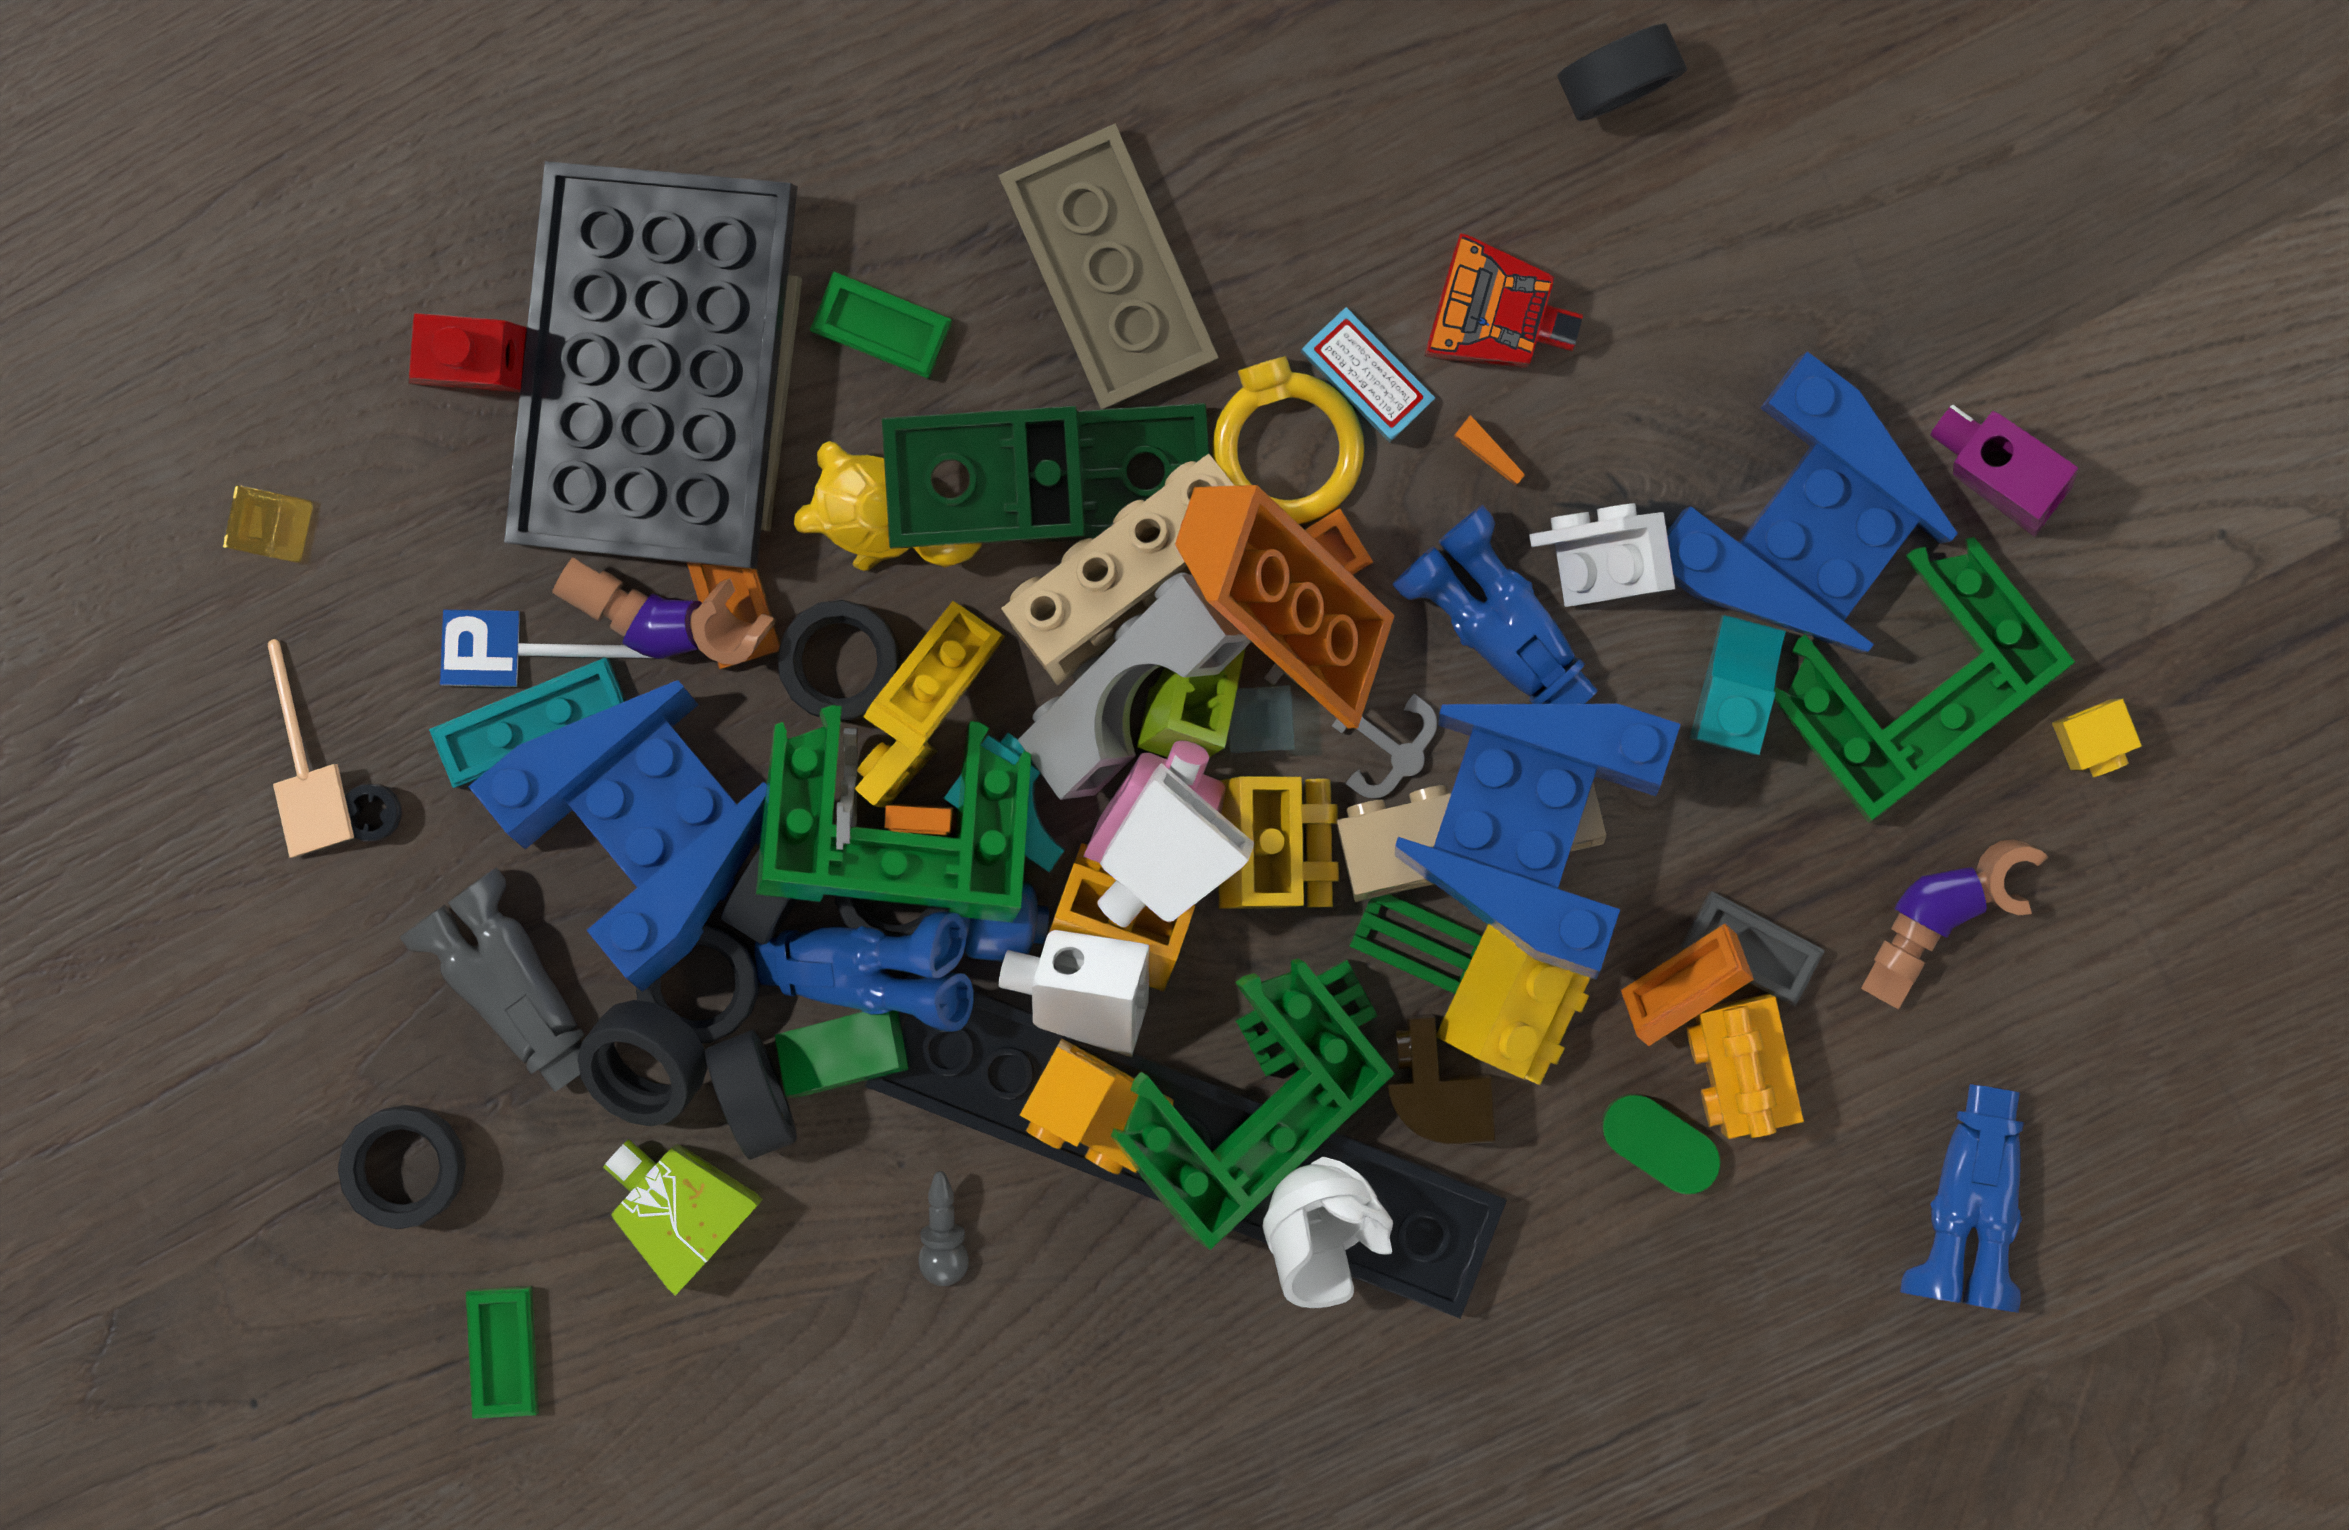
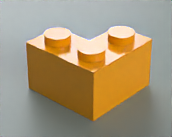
(1082, 1103)

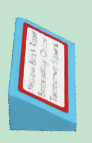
(1367, 374)

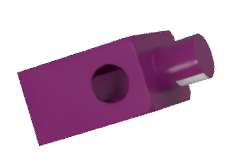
(2025, 487)

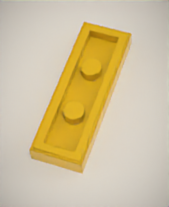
(934, 677)

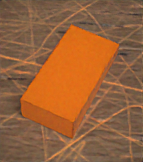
(1483, 446)

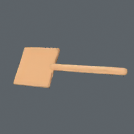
(312, 802)

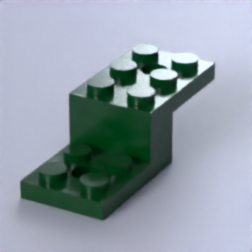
(1030, 470)

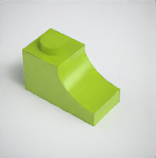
(1190, 710)

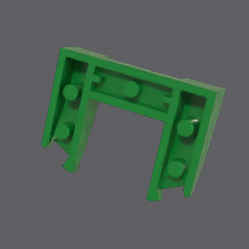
(2013, 665)
(969, 874)
(1334, 1079)

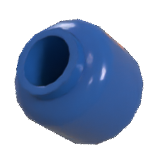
(994, 938)

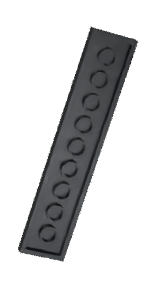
(996, 1059)

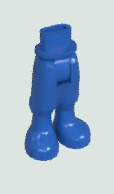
(1512, 624)
(849, 964)
(1977, 1192)

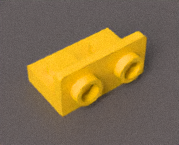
(890, 770)

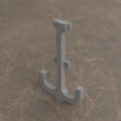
(1405, 758)
(848, 802)

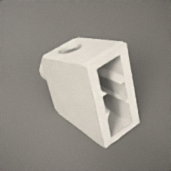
(1169, 852)
(1084, 988)

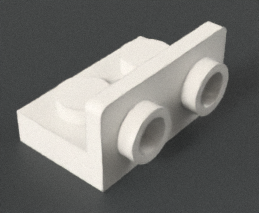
(1609, 557)

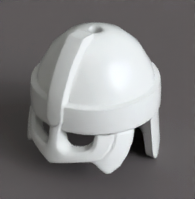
(1312, 1223)

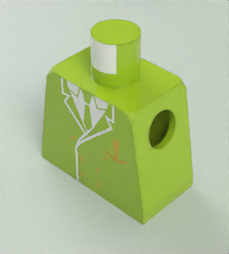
(677, 1209)

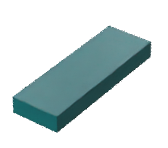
(484, 736)

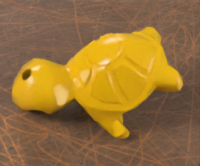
(853, 514)

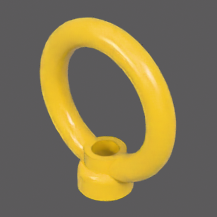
(1273, 382)

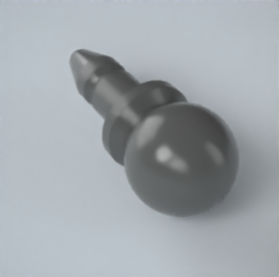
(943, 1256)

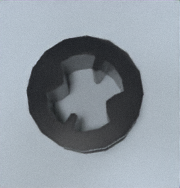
(390, 816)

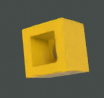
(2098, 737)

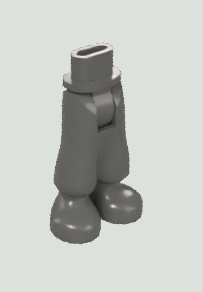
(502, 979)

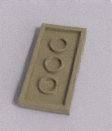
(1108, 267)

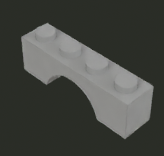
(1086, 732)

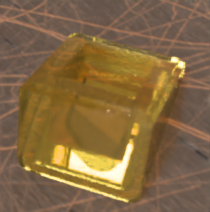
(268, 524)

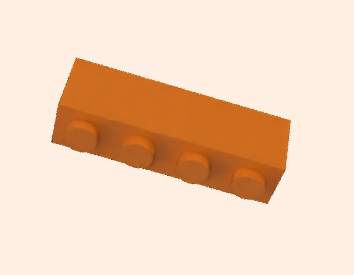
(1286, 594)

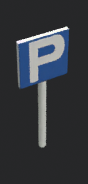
(485, 648)

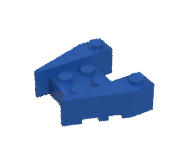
(1824, 526)
(648, 809)
(1520, 813)

